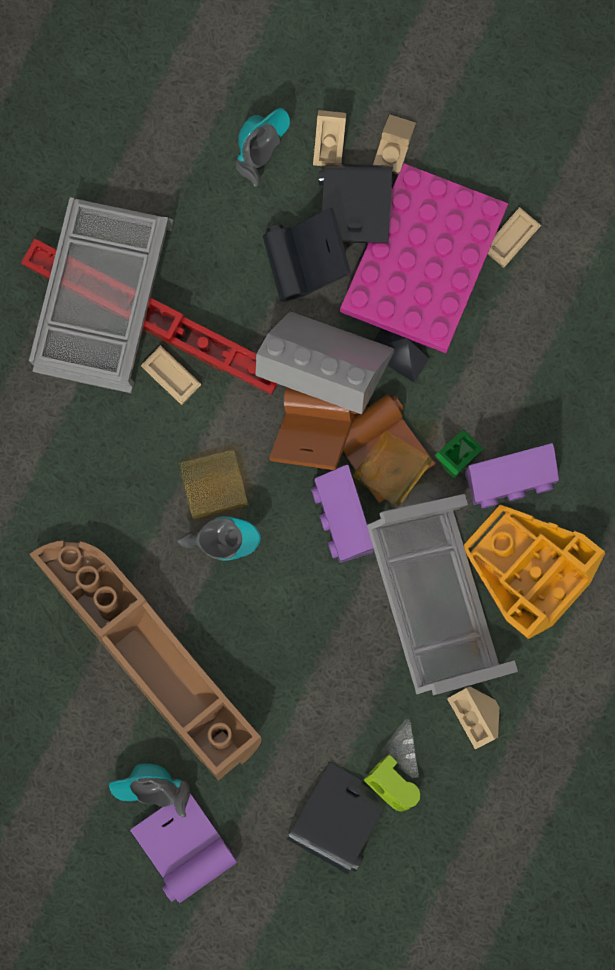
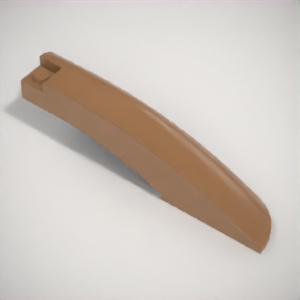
(149, 654)

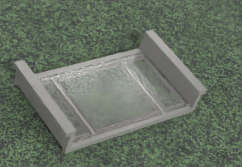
(98, 294)
(434, 597)

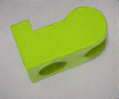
(391, 786)

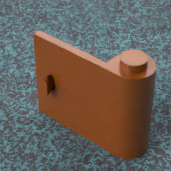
(369, 427)
(311, 431)

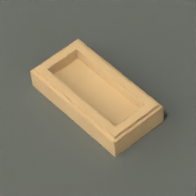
(513, 237)
(171, 375)

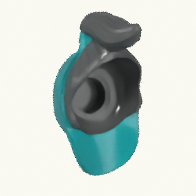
(258, 140)
(224, 538)
(152, 785)

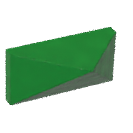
(458, 453)

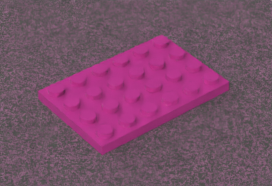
(431, 260)

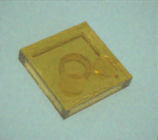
(392, 468)
(213, 484)

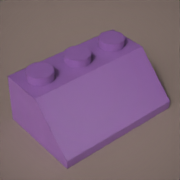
(512, 476)
(342, 515)

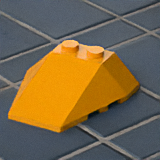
(532, 568)

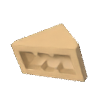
(477, 715)

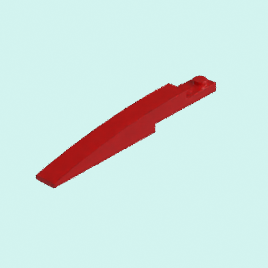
(168, 324)

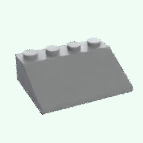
(322, 361)

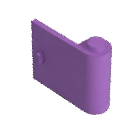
(185, 850)

